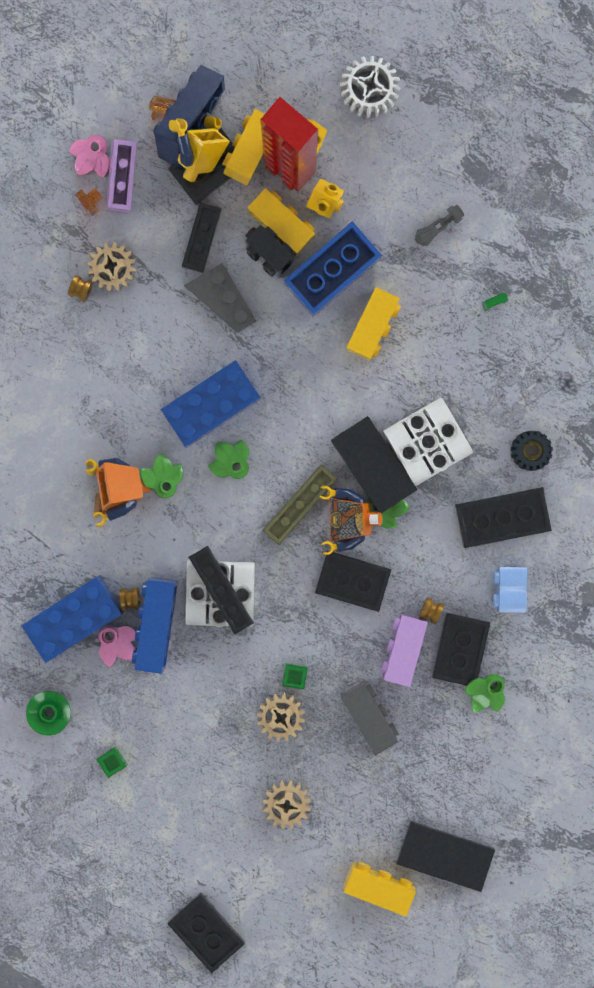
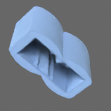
(511, 589)

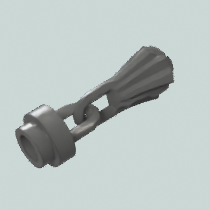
(427, 234)

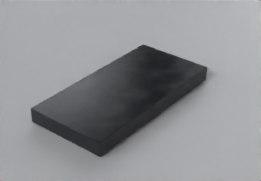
(373, 465)
(503, 517)
(445, 856)

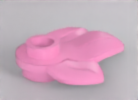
(88, 158)
(119, 646)

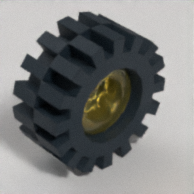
(529, 439)

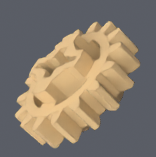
(122, 264)
(273, 723)
(278, 803)

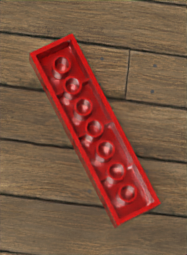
(289, 144)

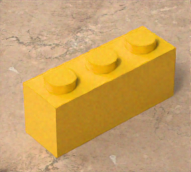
(247, 151)
(282, 220)
(373, 324)
(379, 888)

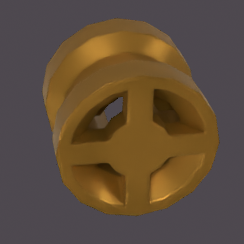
(80, 288)
(129, 598)
(431, 610)

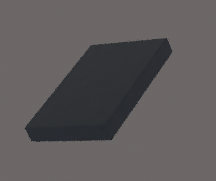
(205, 182)
(353, 581)
(460, 649)
(206, 932)

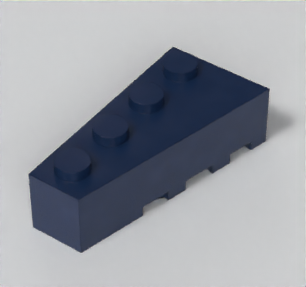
(192, 105)

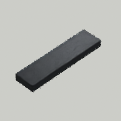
(221, 589)

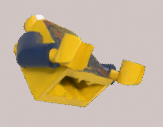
(199, 148)

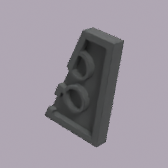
(222, 297)

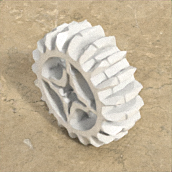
(377, 91)

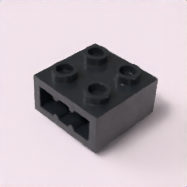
(264, 246)

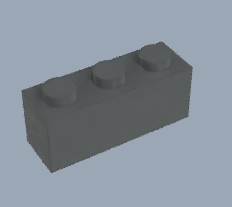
(370, 717)

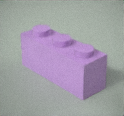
(121, 176)
(404, 649)

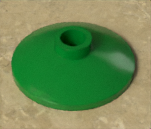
(38, 718)

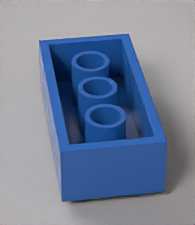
(332, 269)
(210, 404)
(72, 619)
(156, 625)

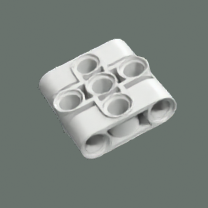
(455, 444)
(197, 608)

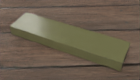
(299, 504)

